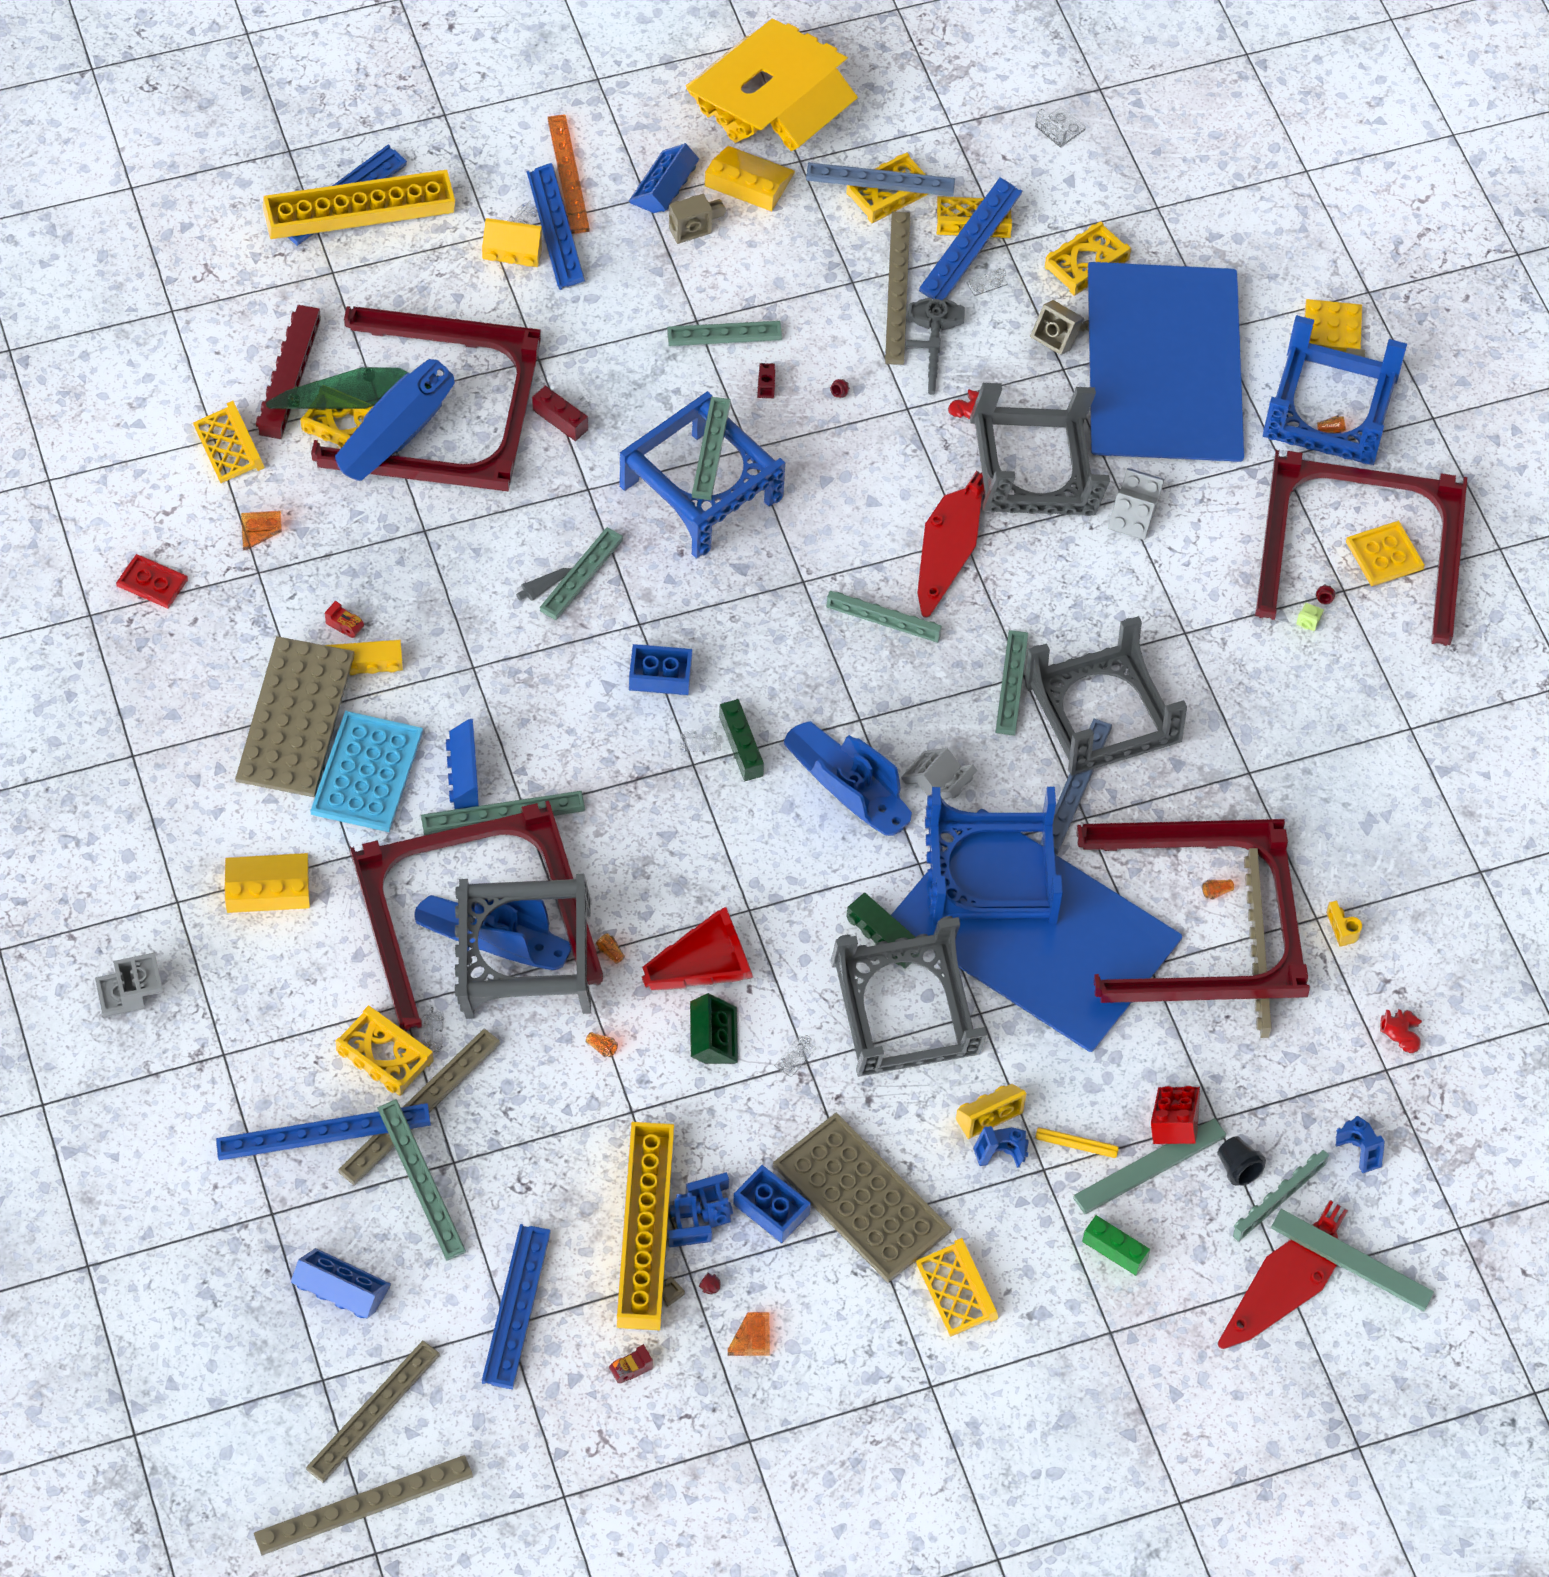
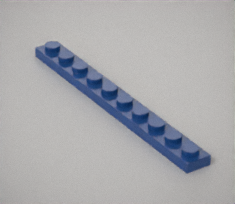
(314, 1133)

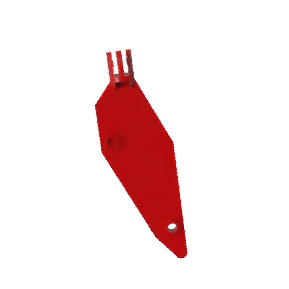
(948, 542)
(1282, 1284)

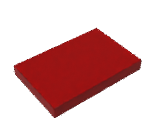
(152, 581)

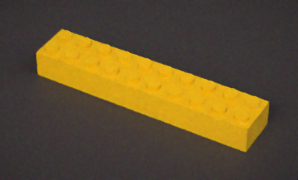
(358, 204)
(645, 1226)

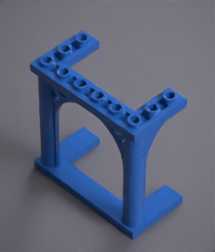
(1332, 443)
(698, 521)
(943, 818)

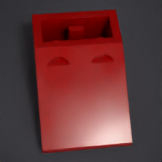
(1175, 1115)

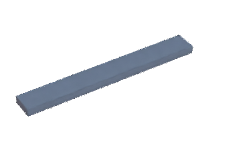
(880, 179)
(1075, 788)

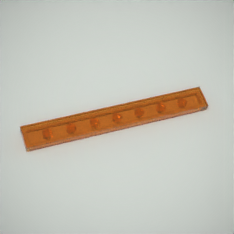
(568, 174)

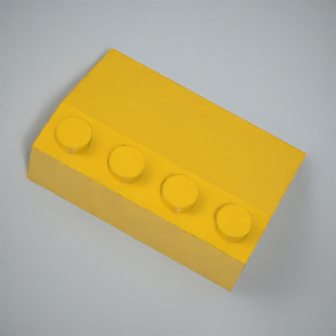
(748, 177)
(267, 883)

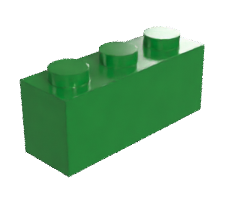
(1116, 1245)

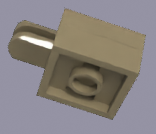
(693, 217)

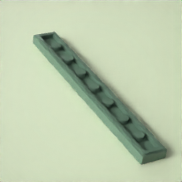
(446, 820)
(1146, 1168)
(421, 1180)
(1352, 1260)

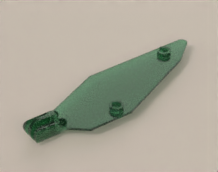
(348, 390)

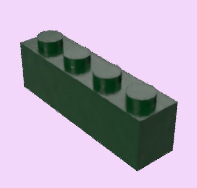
(741, 740)
(877, 923)

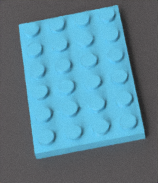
(367, 771)

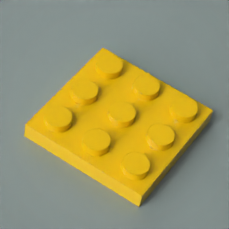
(1335, 324)
(1385, 553)

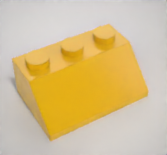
(512, 242)
(991, 1109)

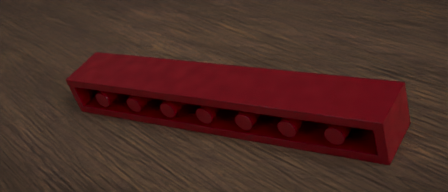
(289, 368)

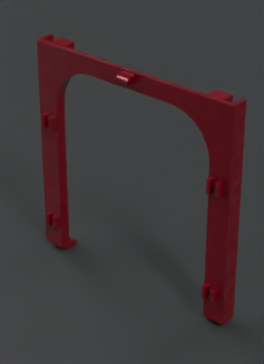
(517, 343)
(1444, 493)
(376, 861)
(1284, 980)

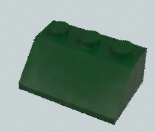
(713, 1030)

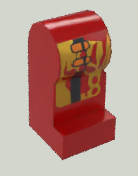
(342, 620)

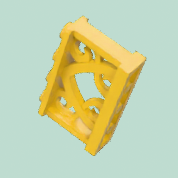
(893, 202)
(1085, 242)
(328, 430)
(391, 1032)

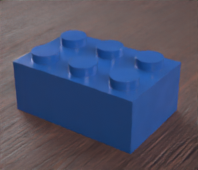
(660, 669)
(771, 1203)

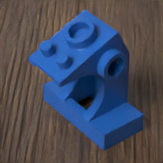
(997, 1140)
(1371, 1145)
(708, 1191)
(685, 1207)

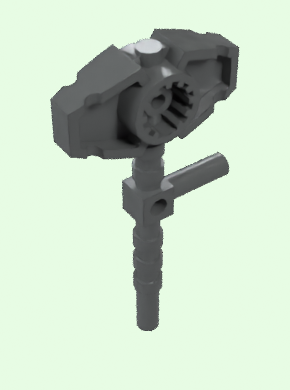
(937, 315)

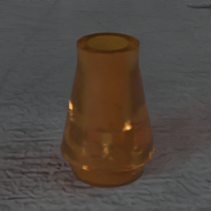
(1332, 425)
(1216, 888)
(609, 947)
(604, 1045)

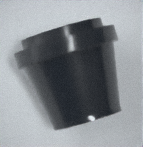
(1241, 1161)

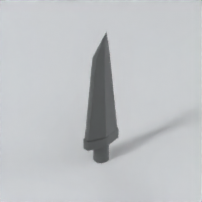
(538, 586)

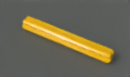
(1076, 1142)

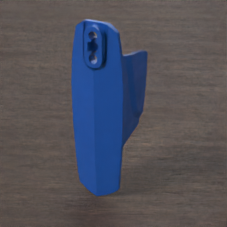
(395, 419)
(854, 775)
(511, 931)

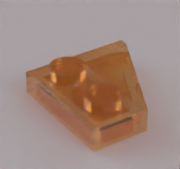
(259, 527)
(752, 1336)

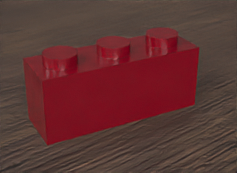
(560, 413)

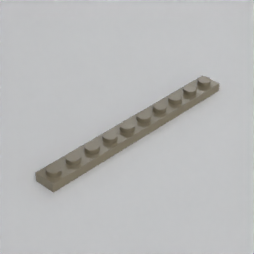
(897, 288)
(1256, 933)
(432, 1093)
(363, 1505)

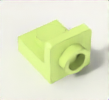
(1309, 617)

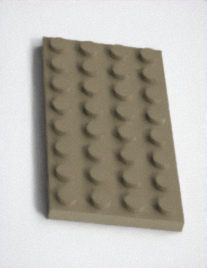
(295, 716)
(862, 1197)

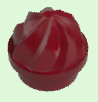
(839, 388)
(1325, 594)
(710, 1284)

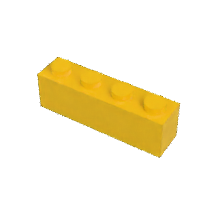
(374, 656)

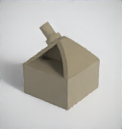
(1057, 327)

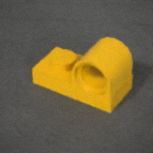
(1341, 925)

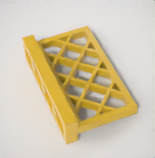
(954, 222)
(240, 432)
(975, 1283)

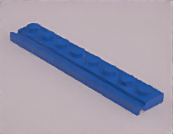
(379, 166)
(555, 226)
(970, 240)
(516, 1307)

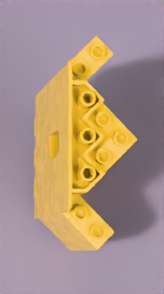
(796, 101)

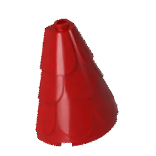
(700, 957)

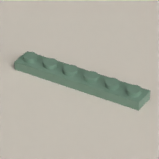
(724, 333)
(711, 448)
(581, 573)
(883, 616)
(1011, 682)
(1285, 1190)

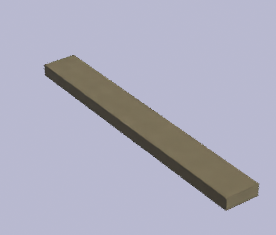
(372, 1411)

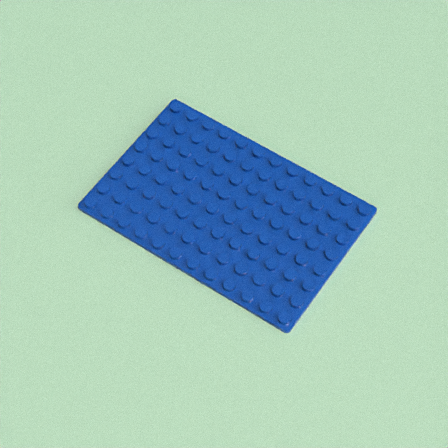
(1165, 362)
(1040, 963)

